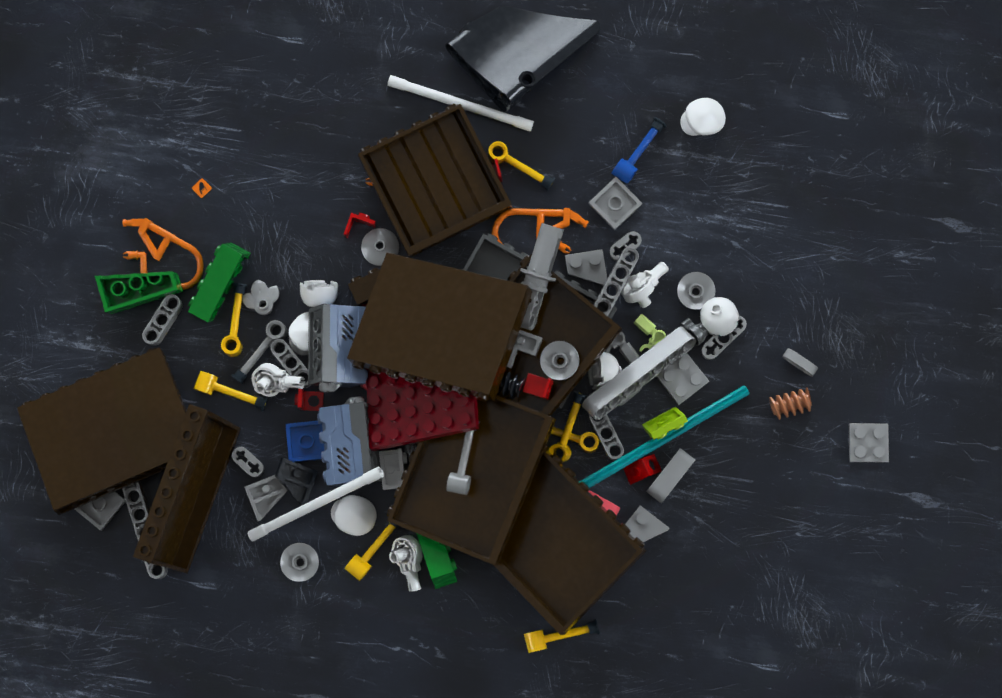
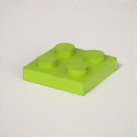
(665, 422)

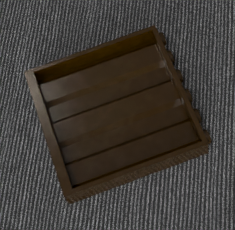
(434, 180)

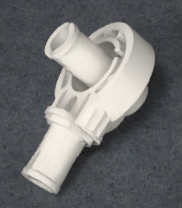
(642, 285)
(273, 376)
(408, 559)

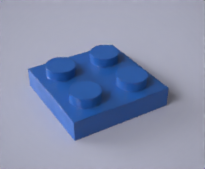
(304, 441)

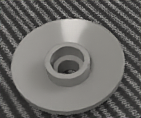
(371, 239)
(698, 281)
(552, 353)
(289, 562)

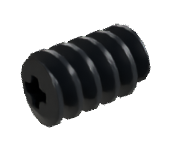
(511, 386)

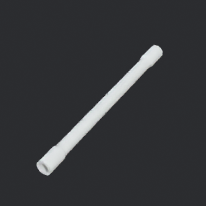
(516, 121)
(367, 478)

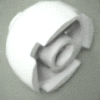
(318, 292)
(719, 316)
(603, 370)

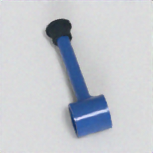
(625, 169)

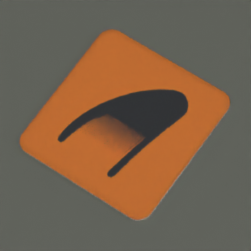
(201, 188)

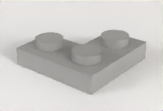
(525, 343)

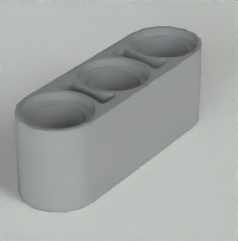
(163, 310)
(287, 355)
(607, 443)
(670, 475)

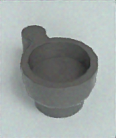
(696, 330)

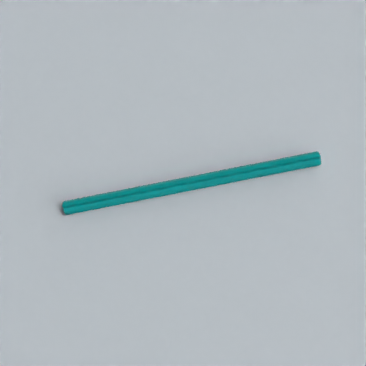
(653, 444)

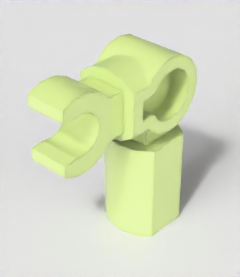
(648, 327)

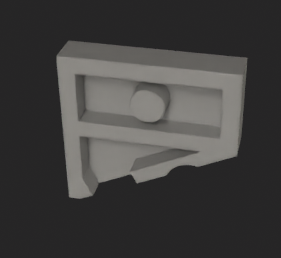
(588, 266)
(264, 495)
(645, 525)

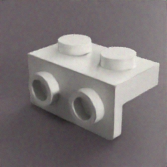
(392, 465)

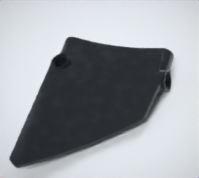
(516, 47)

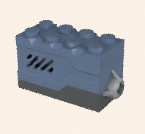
(329, 343)
(346, 442)

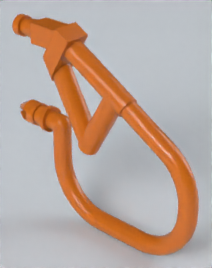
(567, 215)
(144, 225)

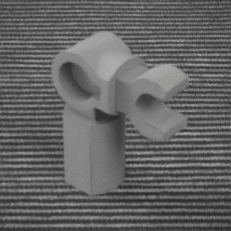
(625, 348)

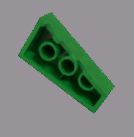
(217, 281)
(136, 289)
(438, 561)

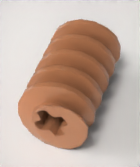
(791, 403)

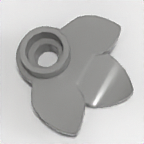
(261, 294)

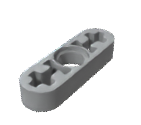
(717, 351)

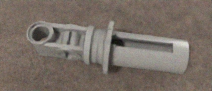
(539, 270)

